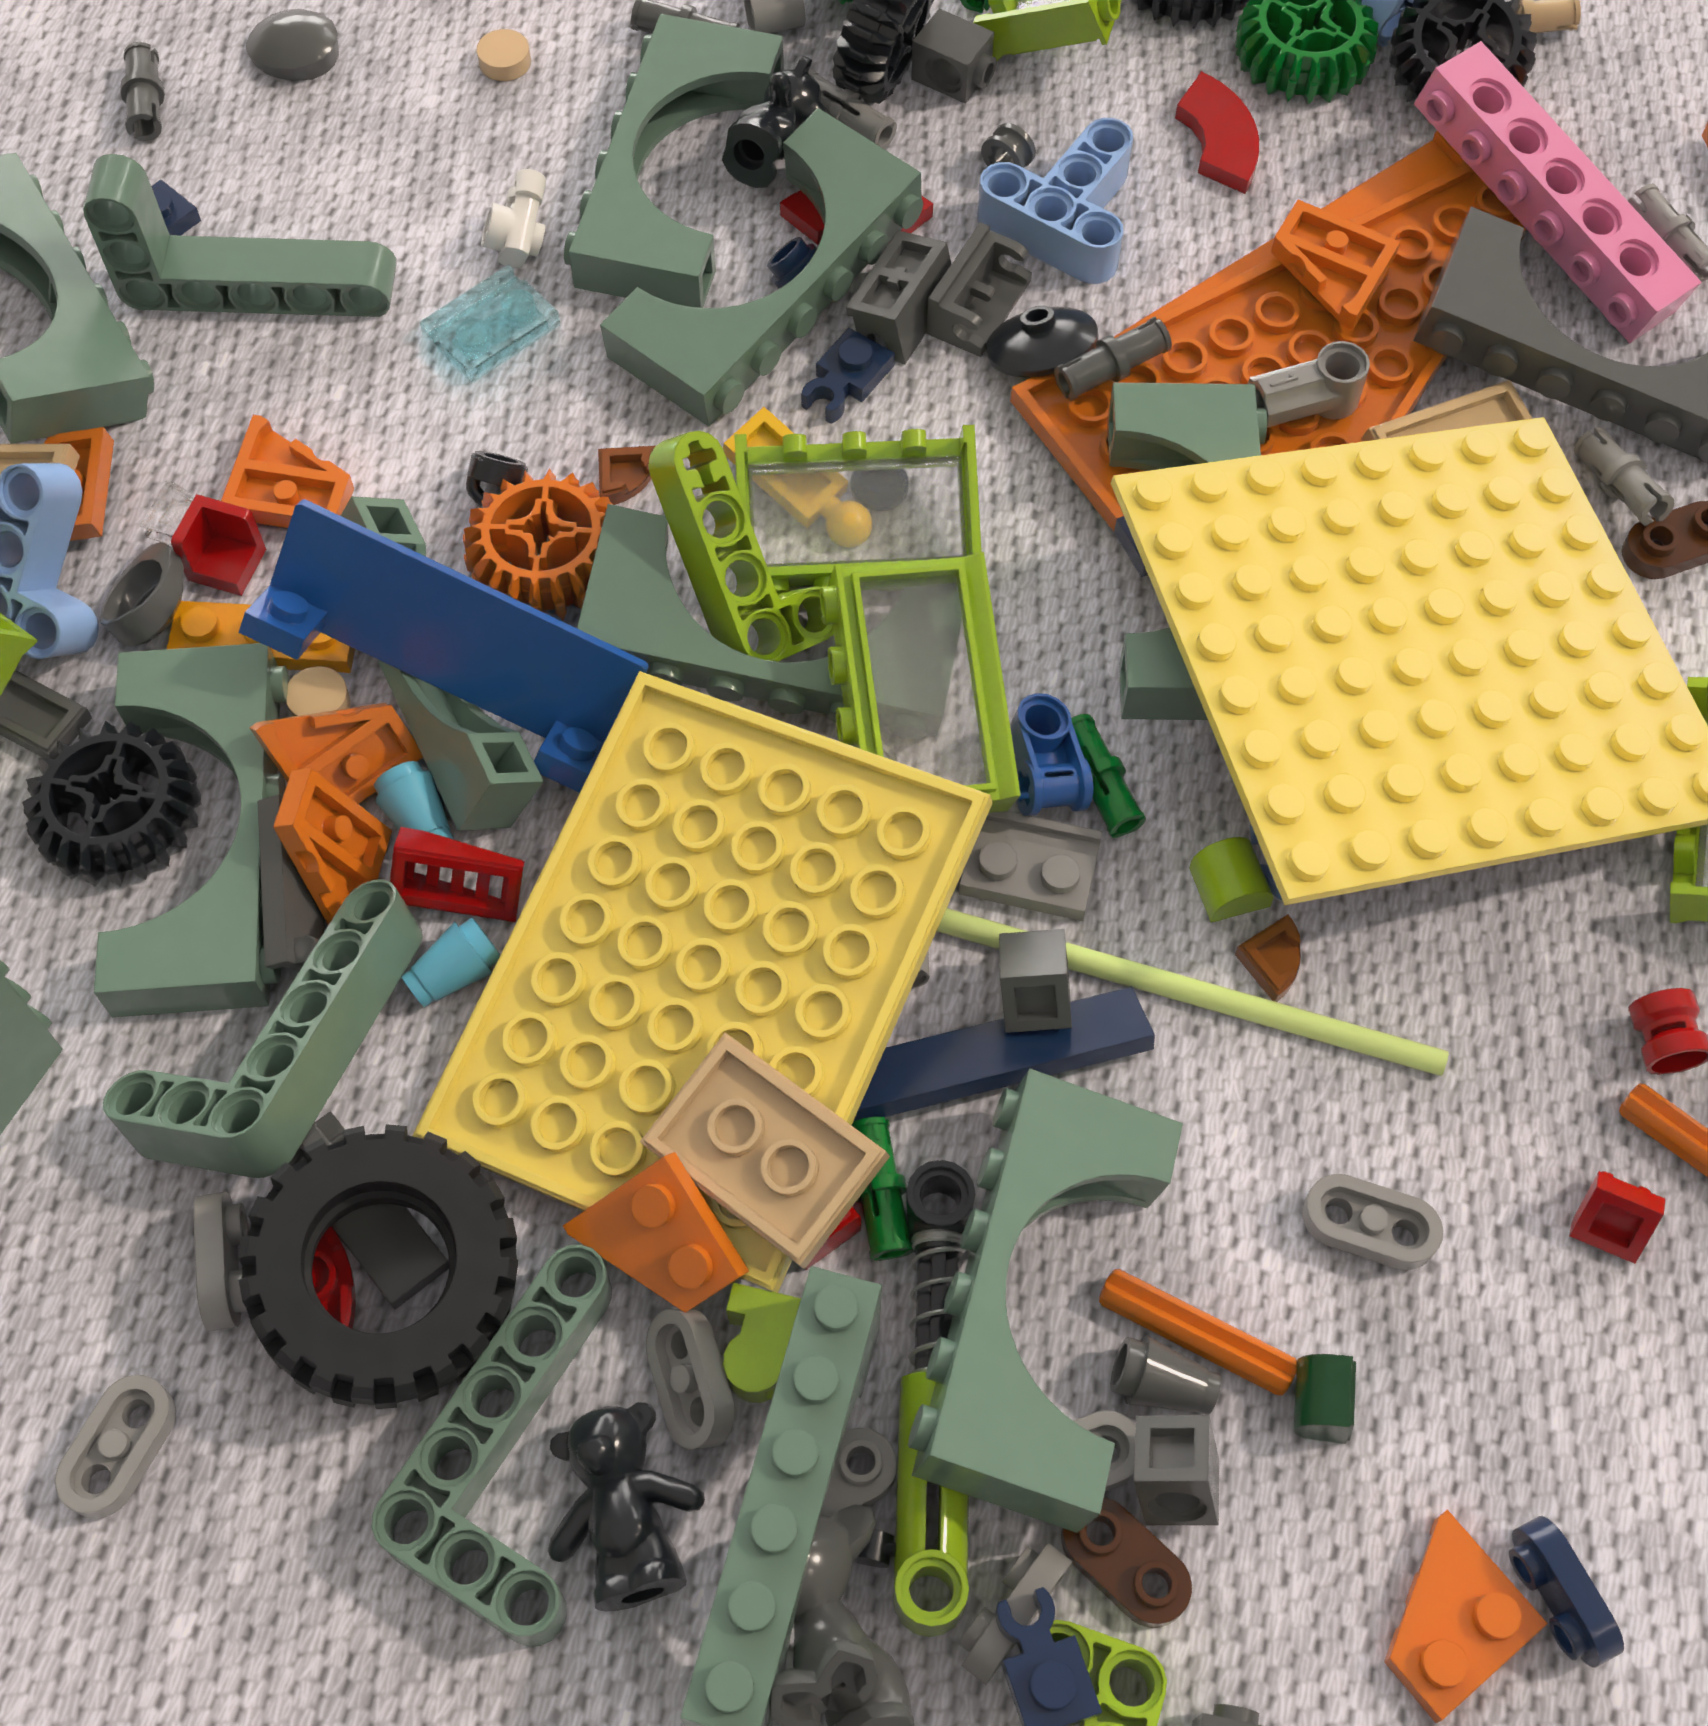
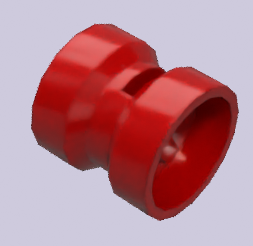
(1669, 1030)

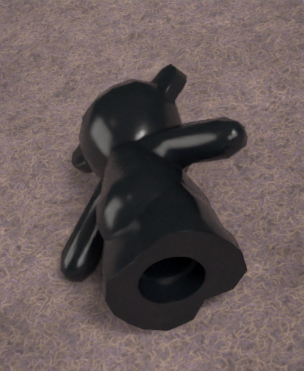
(759, 132)
(618, 1510)

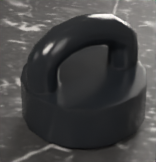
(492, 469)

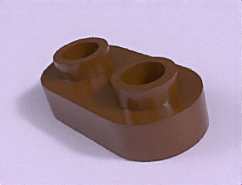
(1683, 541)
(1120, 1567)

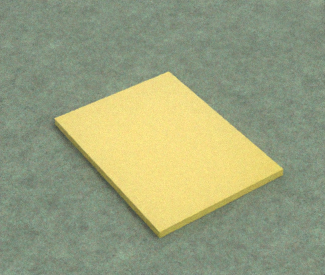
(694, 894)

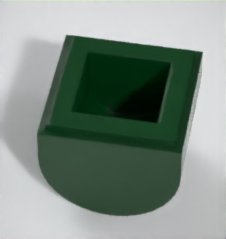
(1325, 1397)

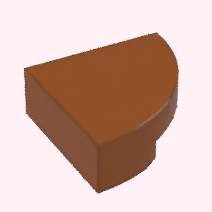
(623, 471)
(1273, 957)

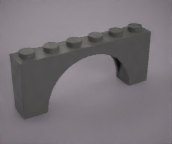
(1492, 322)

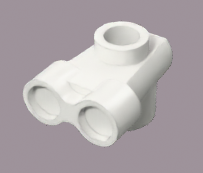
(513, 227)

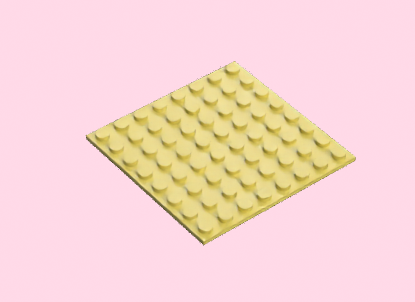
(1418, 655)

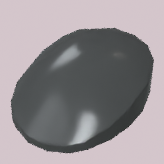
(294, 45)
(144, 596)

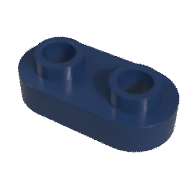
(1581, 1617)

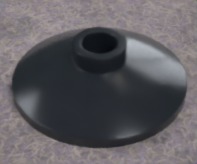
(1041, 340)

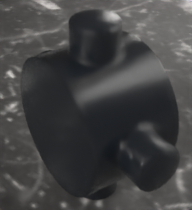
(878, 1550)

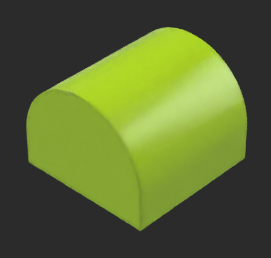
(1230, 879)

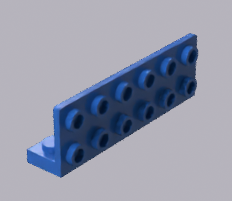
(447, 633)

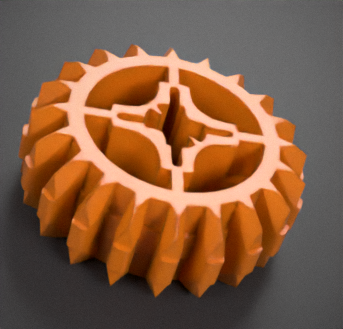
(516, 527)

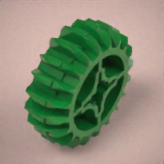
(1307, 45)

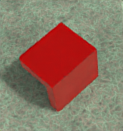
(218, 544)

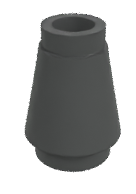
(1162, 1378)

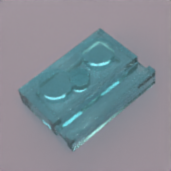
(490, 323)

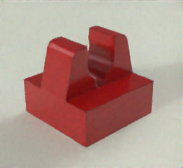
(1617, 1217)

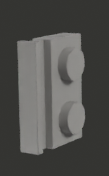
(1032, 864)

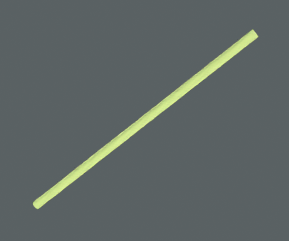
(1217, 998)

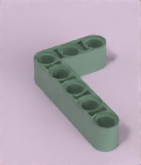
(225, 272)
(294, 1062)
(490, 1442)

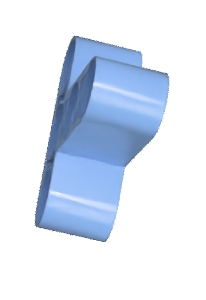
(1064, 213)
(35, 530)

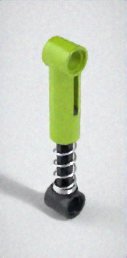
(937, 1252)

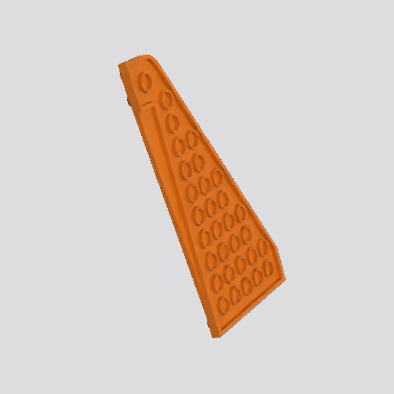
(1264, 320)

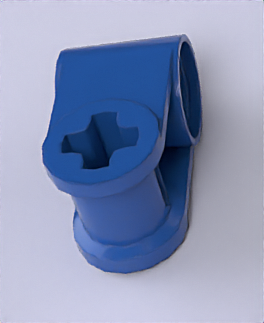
(1049, 757)

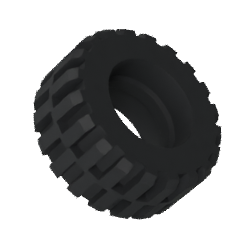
(361, 1173)

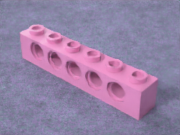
(1556, 192)

